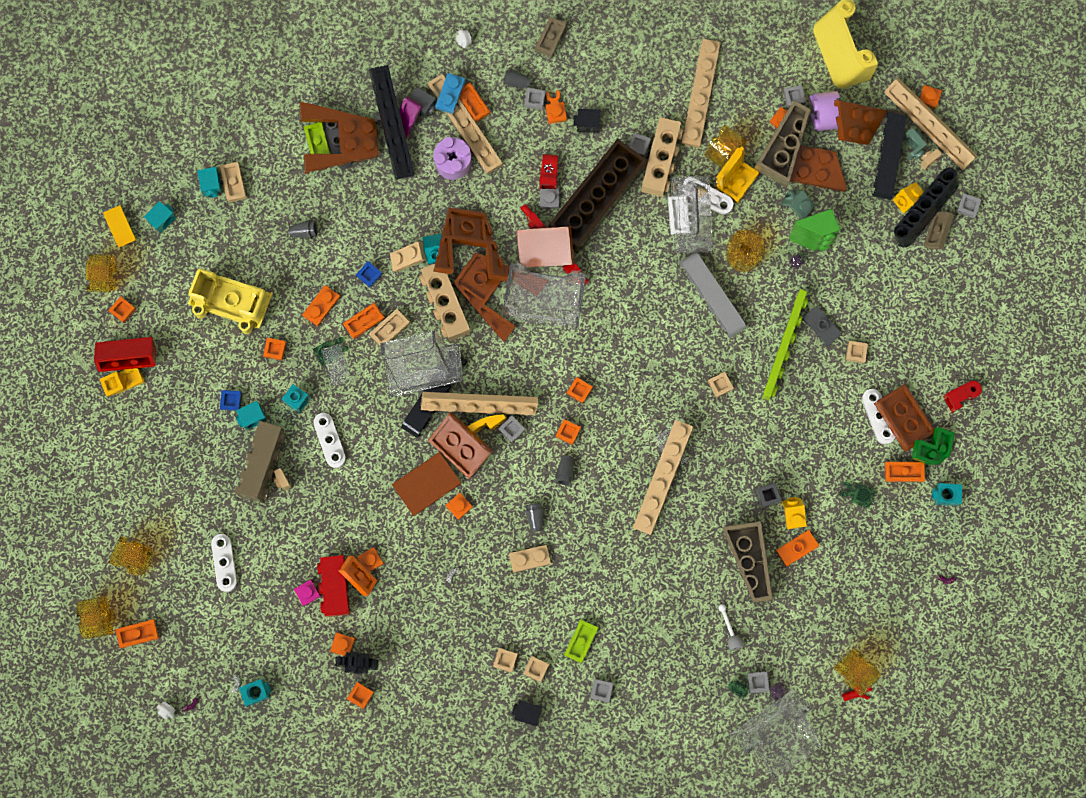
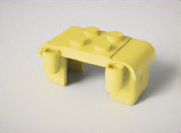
(228, 299)

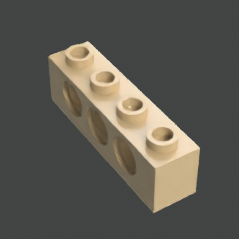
(665, 129)
(451, 330)

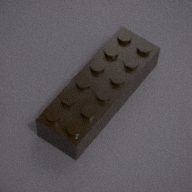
(600, 192)

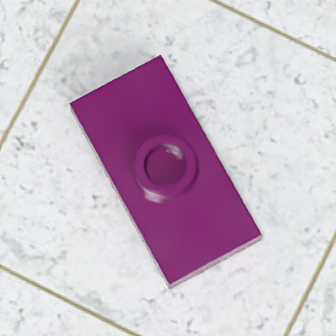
(409, 112)

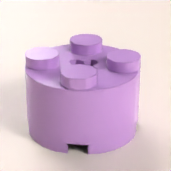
(823, 110)
(451, 148)

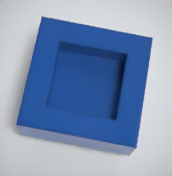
(369, 274)
(230, 400)

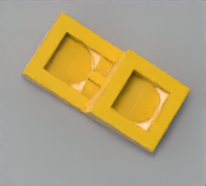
(119, 226)
(121, 381)
(491, 422)

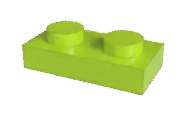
(316, 138)
(581, 641)

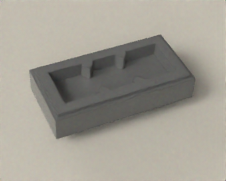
(822, 326)

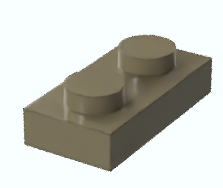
(550, 37)
(938, 230)

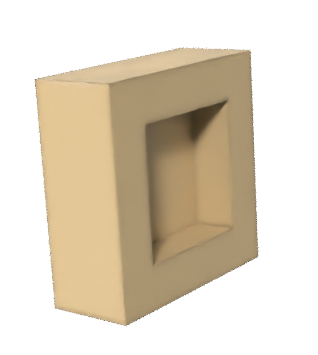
(930, 158)
(856, 352)
(720, 384)
(281, 480)
(505, 660)
(536, 669)

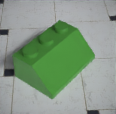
(816, 231)

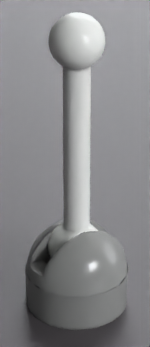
(734, 642)

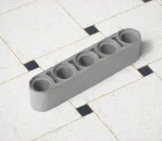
(713, 294)

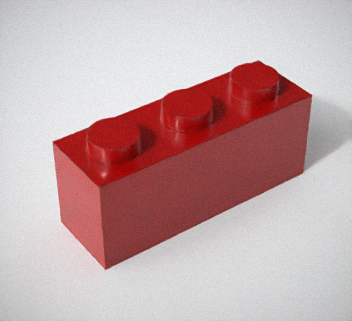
(125, 354)
(333, 587)

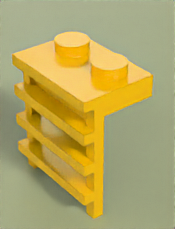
(736, 176)

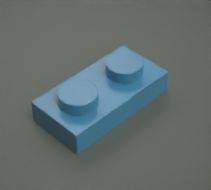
(450, 93)

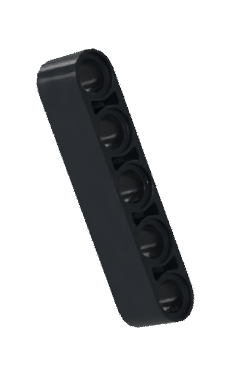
(890, 155)
(930, 200)
(417, 418)

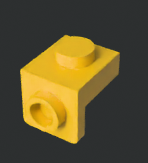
(908, 197)
(794, 513)

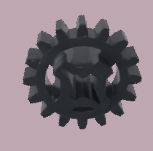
(356, 663)

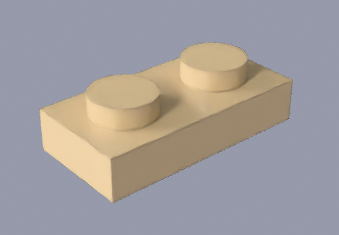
(233, 182)
(408, 256)
(389, 328)
(529, 558)

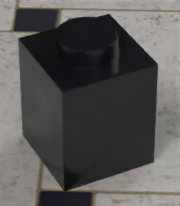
(587, 120)
(527, 713)

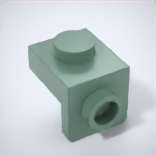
(916, 141)
(798, 202)

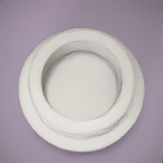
(463, 38)
(166, 710)

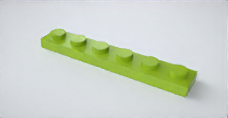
(783, 353)

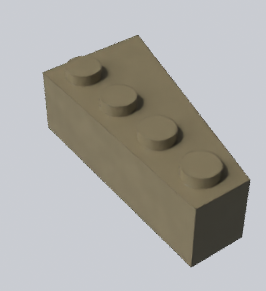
(781, 152)
(261, 462)
(750, 554)

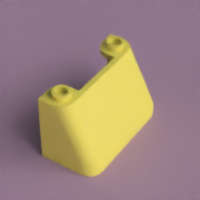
(839, 52)

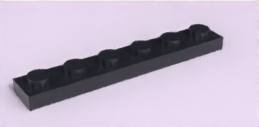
(391, 122)

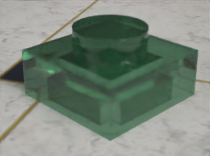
(737, 688)

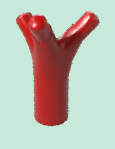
(853, 694)

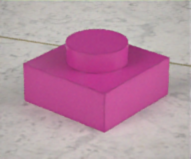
(307, 593)

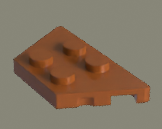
(857, 122)
(818, 169)

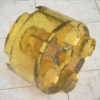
(724, 146)
(745, 240)
(100, 273)
(132, 556)
(95, 617)
(857, 671)

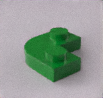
(937, 451)

